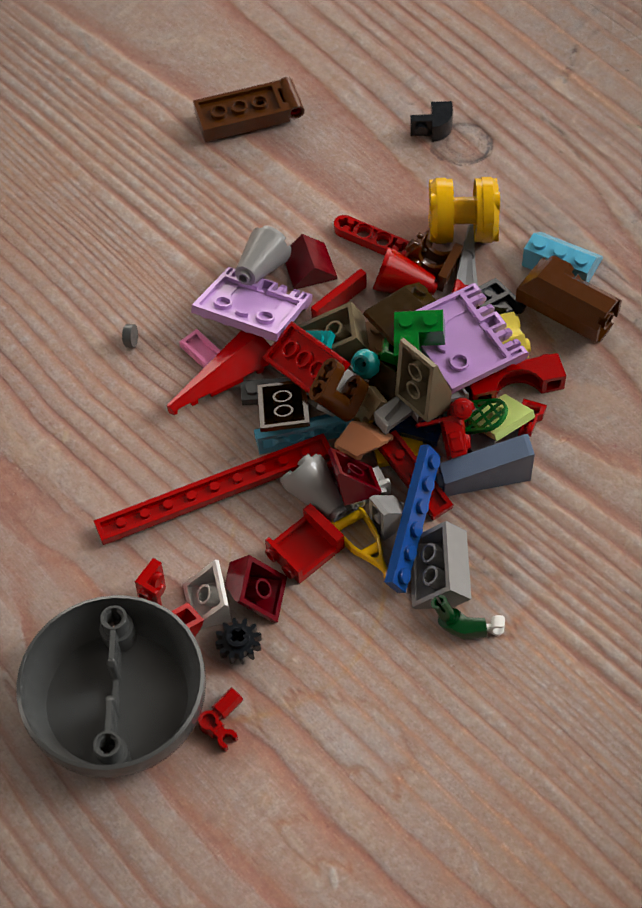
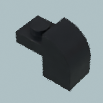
(436, 124)

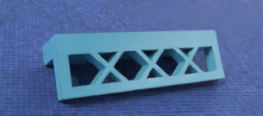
(279, 439)

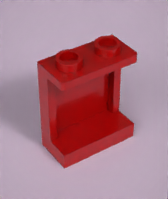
(305, 545)

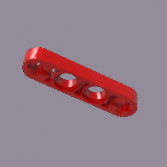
(371, 240)

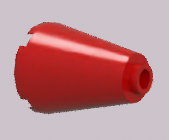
(401, 271)

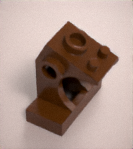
(446, 262)

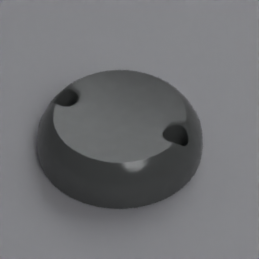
(111, 687)

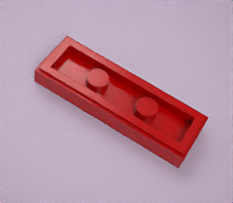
(341, 294)

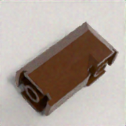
(568, 299)

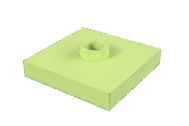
(517, 416)

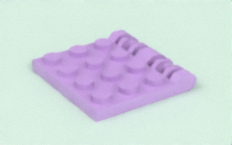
(251, 308)
(471, 339)

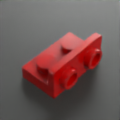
(151, 582)

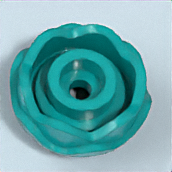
(371, 360)

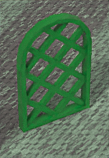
(483, 429)

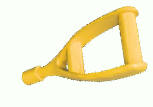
(370, 550)

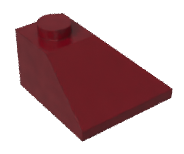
(256, 586)

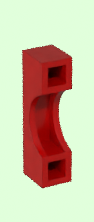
(541, 372)

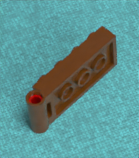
(248, 109)

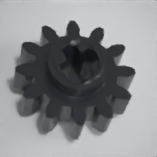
(246, 637)

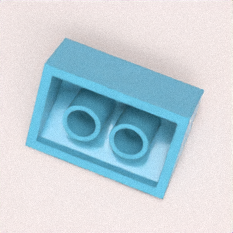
(545, 245)

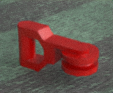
(537, 407)

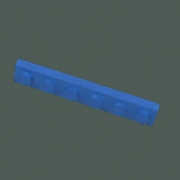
(412, 519)

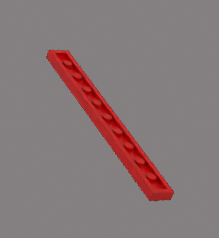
(208, 490)

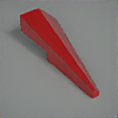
(225, 370)

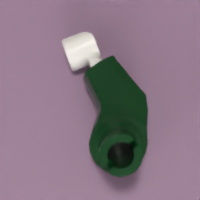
(465, 627)

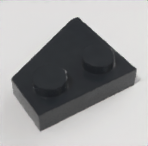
(500, 297)

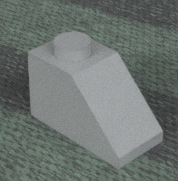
(385, 514)

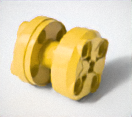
(480, 210)

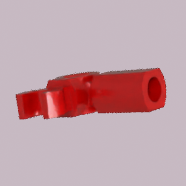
(210, 721)

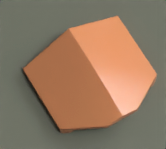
(361, 439)

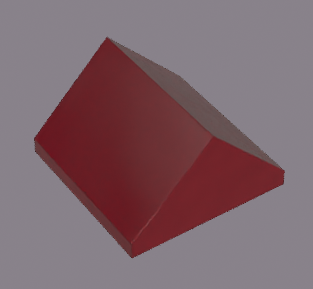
(309, 263)
(354, 478)

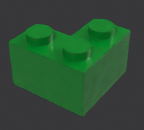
(419, 329)

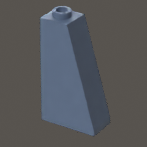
(488, 468)

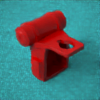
(453, 428)

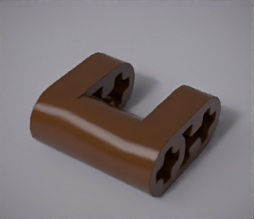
(343, 403)

